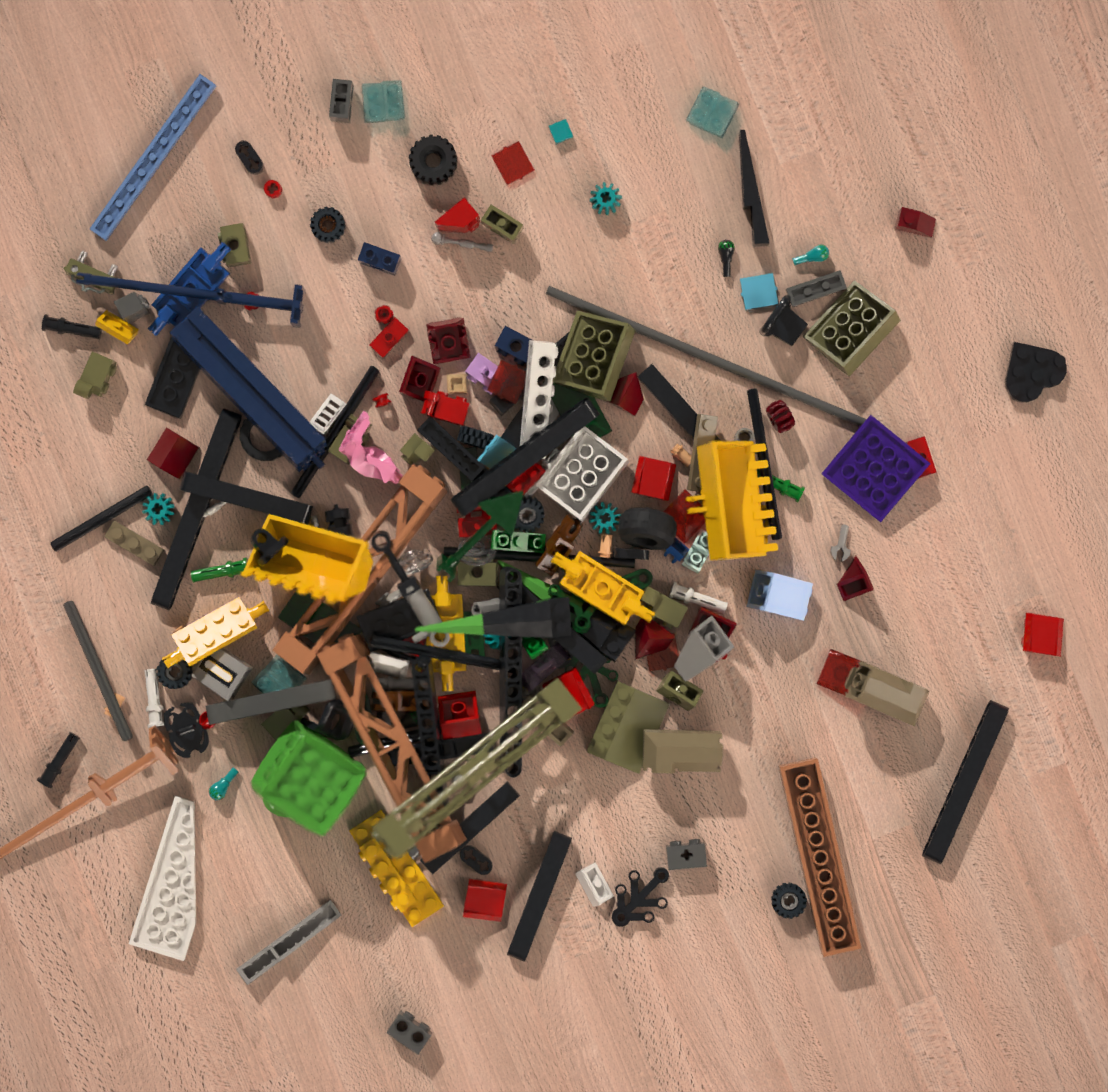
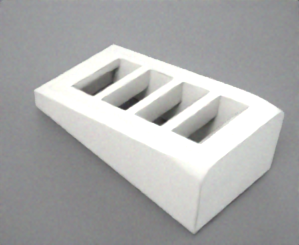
(324, 430)

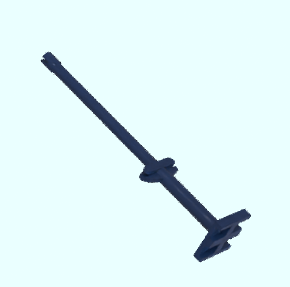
(219, 295)

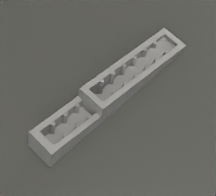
(288, 942)

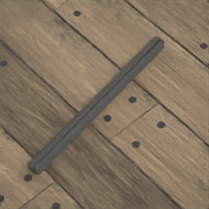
(98, 671)

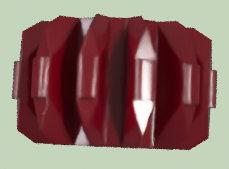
(780, 416)

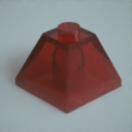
(686, 523)

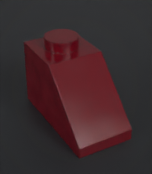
(915, 222)

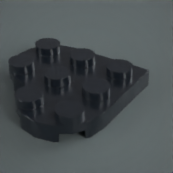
(1032, 370)

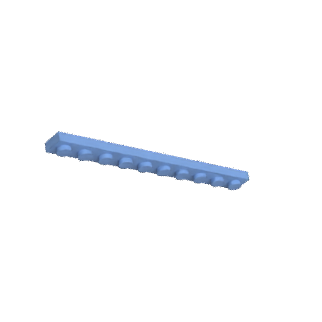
(153, 157)

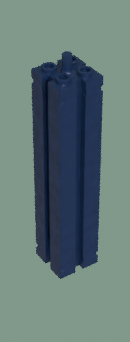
(249, 390)

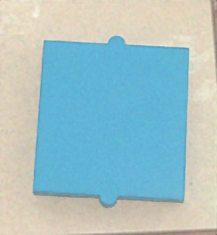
(759, 291)
(495, 451)

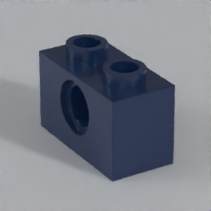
(379, 259)
(506, 339)

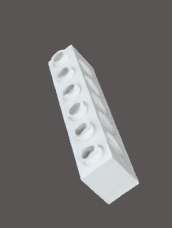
(535, 351)

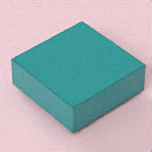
(560, 131)

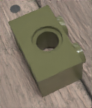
(502, 224)
(237, 233)
(467, 578)
(678, 691)

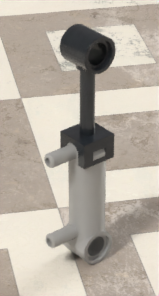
(412, 592)

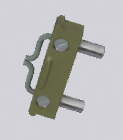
(75, 266)

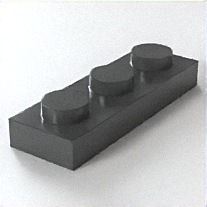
(816, 288)

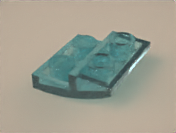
(383, 101)
(712, 112)
(278, 676)

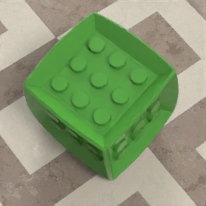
(307, 778)

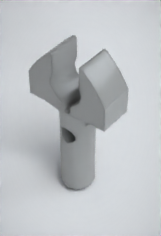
(841, 544)

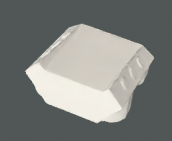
(389, 665)

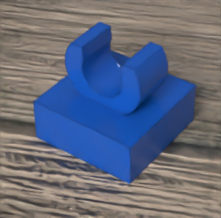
(677, 550)

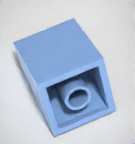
(779, 594)

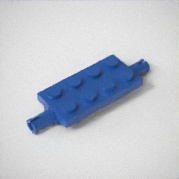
(200, 272)

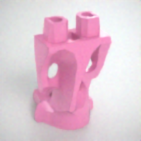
(368, 459)

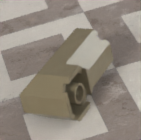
(886, 692)
(682, 751)

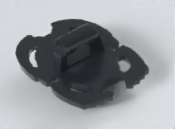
(186, 730)

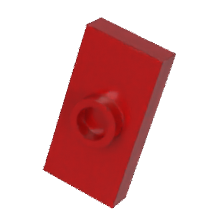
(389, 337)
(920, 446)
(526, 479)

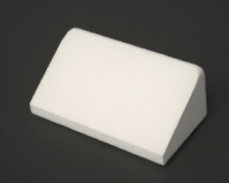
(594, 884)

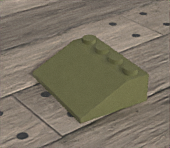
(852, 328)
(594, 355)
(623, 725)

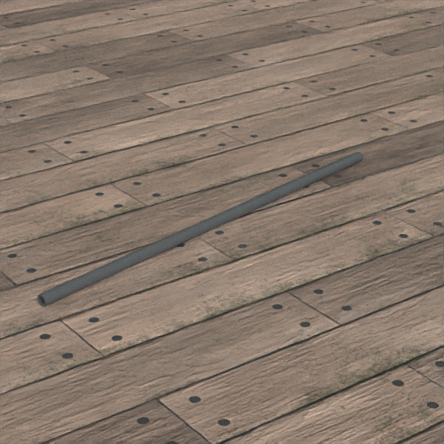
(708, 357)

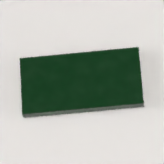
(566, 398)
(297, 607)

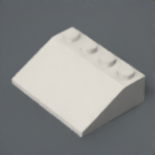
(582, 473)

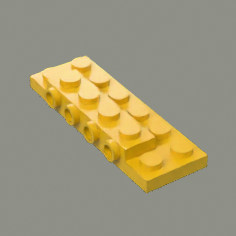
(398, 877)

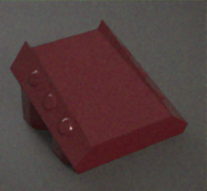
(448, 340)

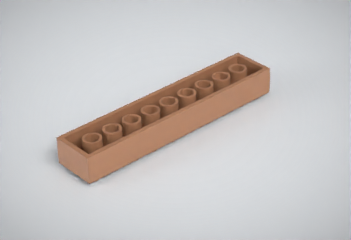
(819, 857)

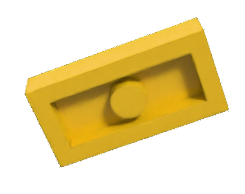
(116, 327)

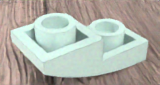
(697, 553)

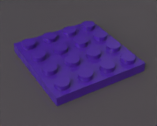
(875, 468)

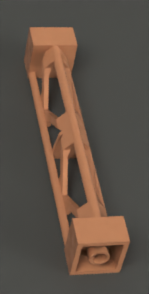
(426, 489)
(335, 659)

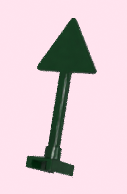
(502, 511)

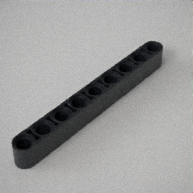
(525, 456)
(431, 713)
(965, 782)

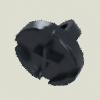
(269, 548)

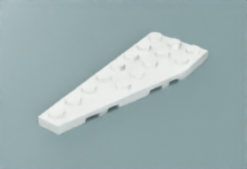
(169, 902)

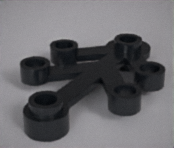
(638, 899)

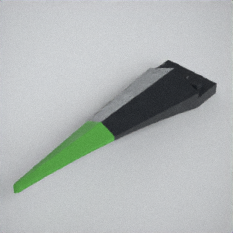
(536, 619)
(605, 633)

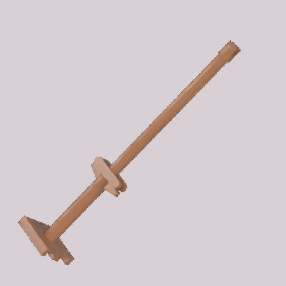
(104, 788)

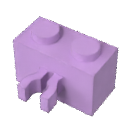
(481, 371)

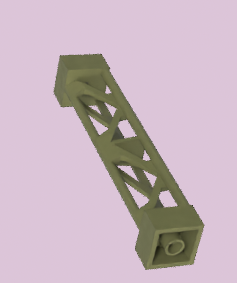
(555, 705)

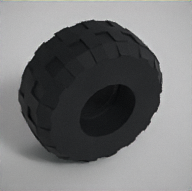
(647, 528)

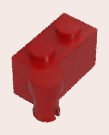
(445, 408)

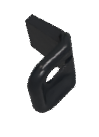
(784, 323)
(343, 727)

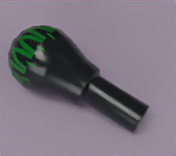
(726, 251)

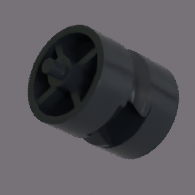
(338, 521)

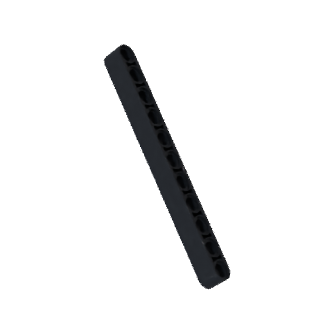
(195, 508)
(514, 662)

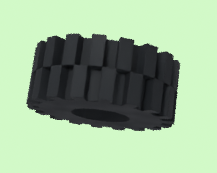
(435, 145)

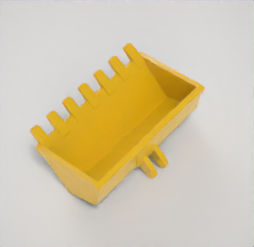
(733, 500)
(313, 561)

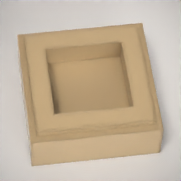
(456, 384)

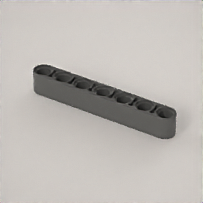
(270, 702)

